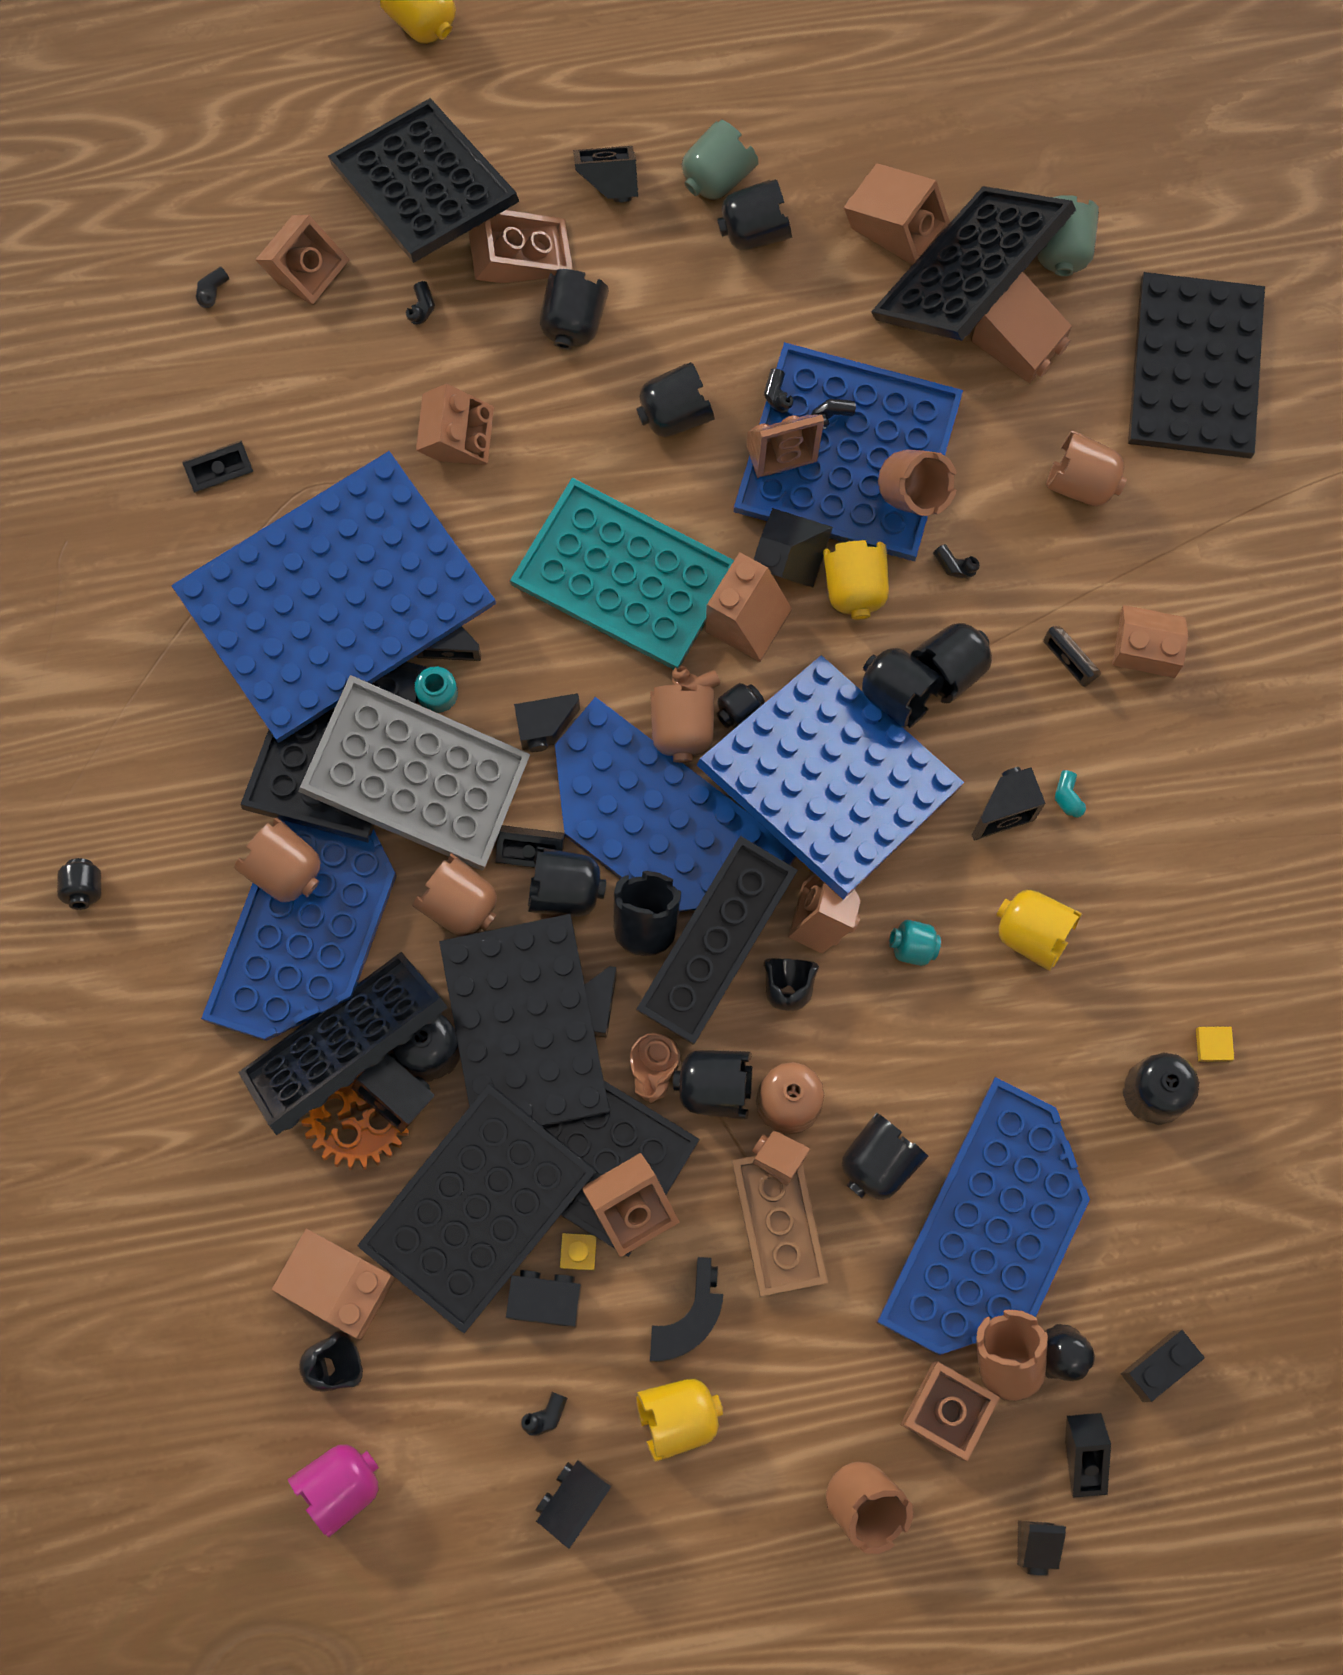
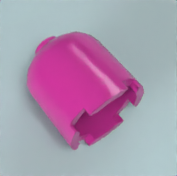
(337, 1486)

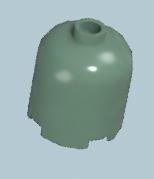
(717, 162)
(1074, 243)

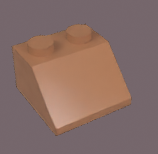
(303, 258)
(1150, 641)
(823, 915)
(630, 1204)

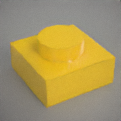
(578, 1252)

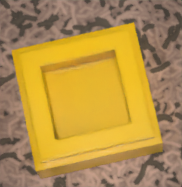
(1214, 1044)

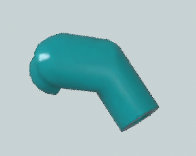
(1066, 797)

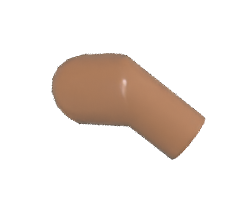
(689, 681)

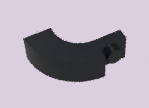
(685, 1335)

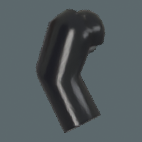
(207, 287)
(774, 393)
(834, 407)
(955, 567)

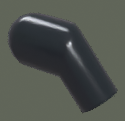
(424, 306)
(546, 1419)

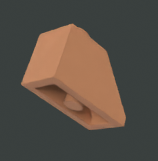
(779, 1156)

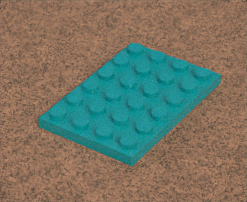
(622, 573)

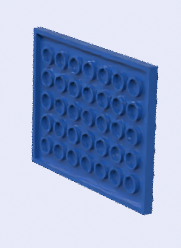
(333, 594)

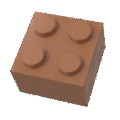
(950, 1411)

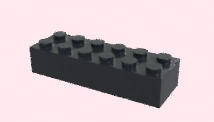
(716, 940)

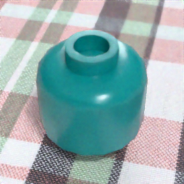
(436, 689)
(915, 942)

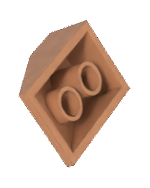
(519, 247)
(785, 444)
(333, 1284)

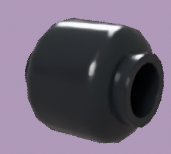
(738, 704)
(79, 883)

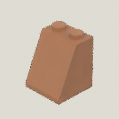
(898, 211)
(1023, 330)
(747, 608)

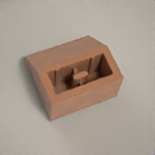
(454, 426)

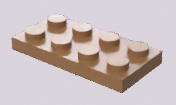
(779, 1229)

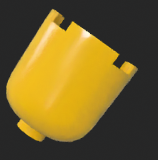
(422, 19)
(857, 578)
(1036, 926)
(678, 1417)

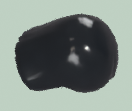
(793, 973)
(1068, 1354)
(344, 1358)

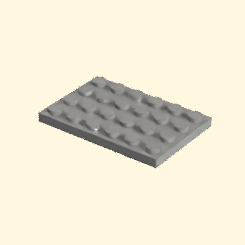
(415, 772)

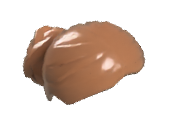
(653, 1064)

